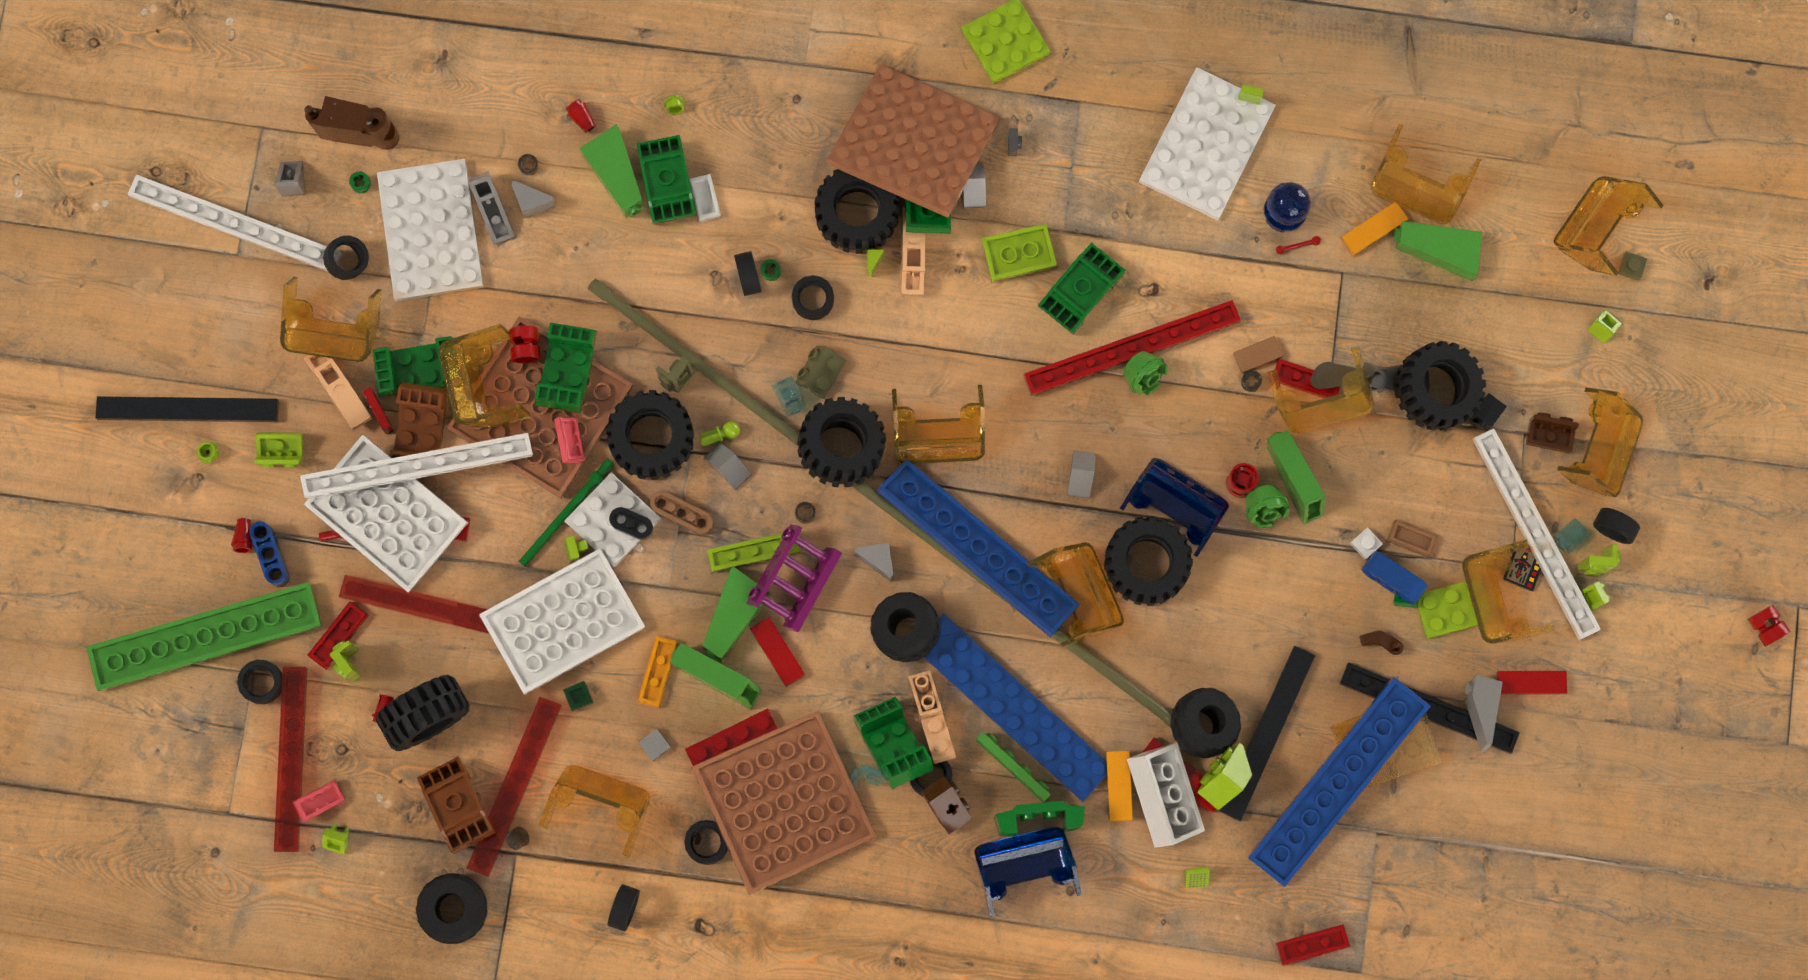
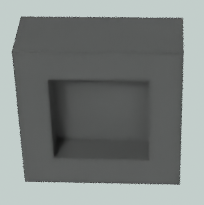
(1014, 142)

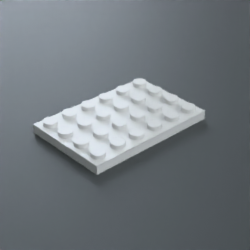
(1206, 144)
(430, 230)
(392, 524)
(562, 621)

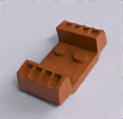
(419, 419)
(455, 805)

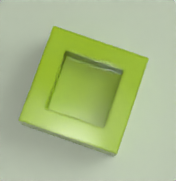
(1250, 94)

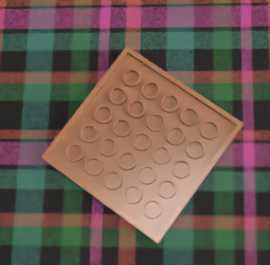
(913, 140)
(515, 383)
(783, 802)

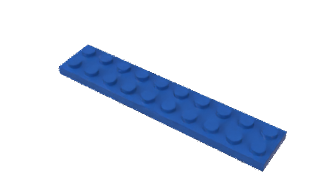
(978, 548)
(1016, 710)
(1339, 781)

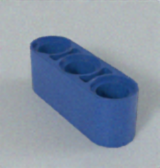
(264, 544)
(1394, 577)

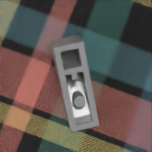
(490, 207)
(1482, 705)

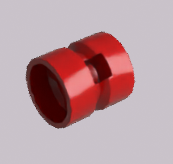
(524, 344)
(1242, 480)
(1772, 633)

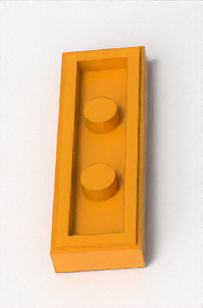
(1374, 229)
(657, 672)
(1119, 786)

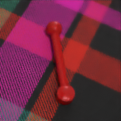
(1315, 241)

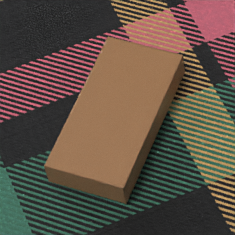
(1258, 354)
(1412, 538)

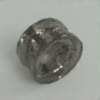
(530, 158)
(1256, 375)
(798, 511)
(517, 838)

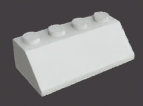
(1165, 795)

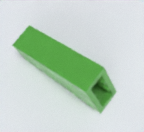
(613, 168)
(1442, 246)
(1296, 476)
(731, 615)
(715, 675)

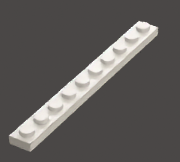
(230, 222)
(416, 466)
(1537, 534)

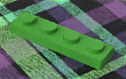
(1021, 772)

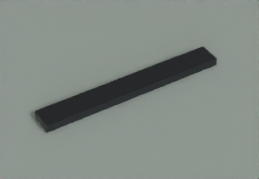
(187, 409)
(1439, 712)
(1271, 726)

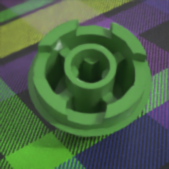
(1144, 372)
(1266, 505)

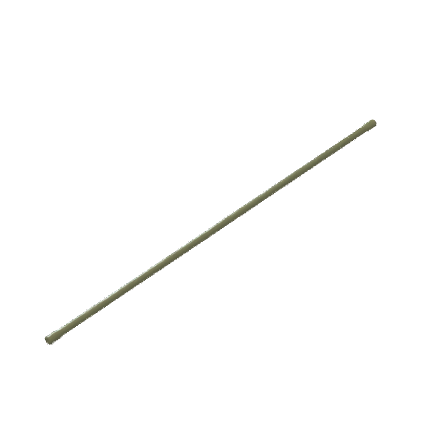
(607, 295)

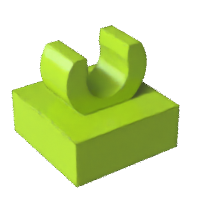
(574, 549)
(1595, 595)
(335, 840)

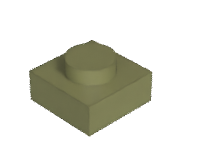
(1632, 266)

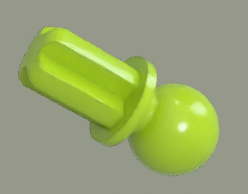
(730, 430)

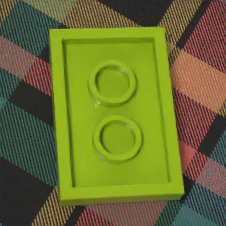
(1018, 252)
(1446, 610)

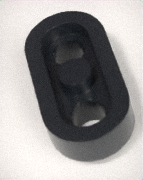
(631, 524)

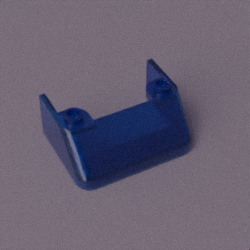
(1179, 499)
(1023, 860)

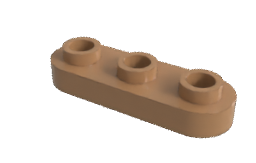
(674, 505)

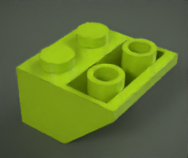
(1226, 778)

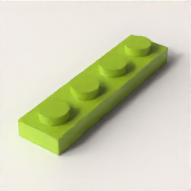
(746, 552)

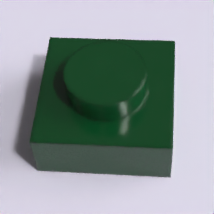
(578, 696)

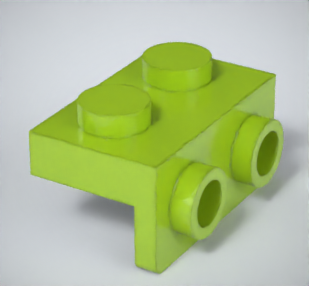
(279, 448)
(1600, 564)
(343, 666)

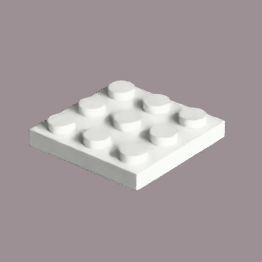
(592, 521)

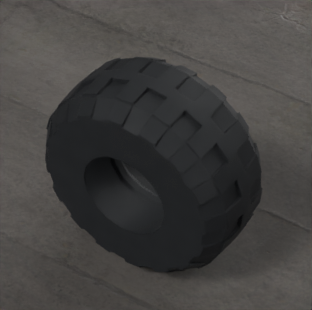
(894, 610)
(1187, 728)
(429, 904)

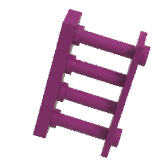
(805, 597)

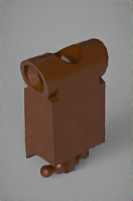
(352, 124)

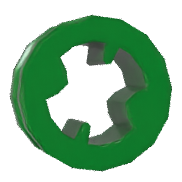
(362, 189)
(765, 264)

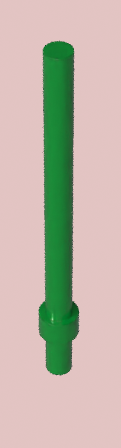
(595, 478)

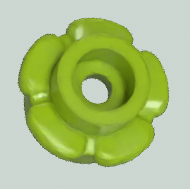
(674, 104)
(205, 446)

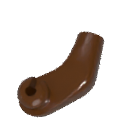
(1383, 639)

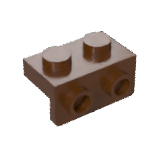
(1551, 432)

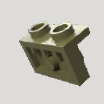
(679, 375)

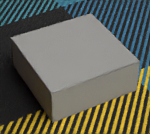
(654, 745)

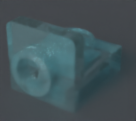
(789, 396)
(1571, 536)
(872, 775)

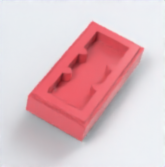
(569, 439)
(319, 801)

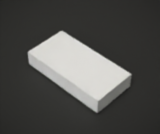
(705, 198)

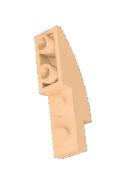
(912, 260)
(338, 390)
(931, 717)

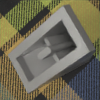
(290, 178)
(975, 190)
(531, 200)
(728, 465)
(1081, 474)
(877, 557)

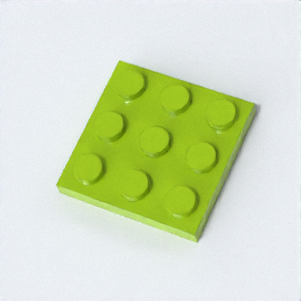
(1005, 40)

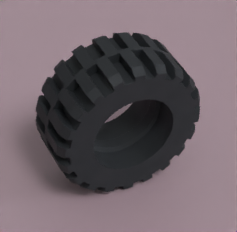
(850, 236)
(1460, 368)
(637, 408)
(848, 416)
(1148, 530)
(422, 712)

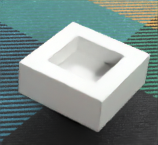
(1366, 543)

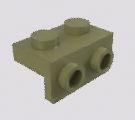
(820, 371)

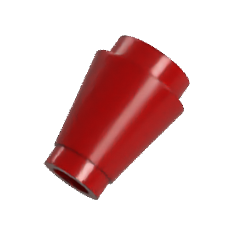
(580, 115)
(241, 539)

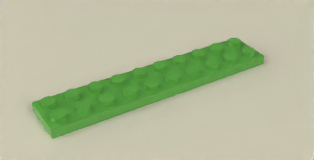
(203, 636)

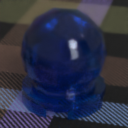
(1287, 206)

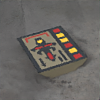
(1523, 570)

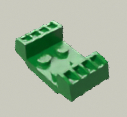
(666, 179)
(1081, 288)
(409, 365)
(566, 367)
(892, 743)
(1071, 815)

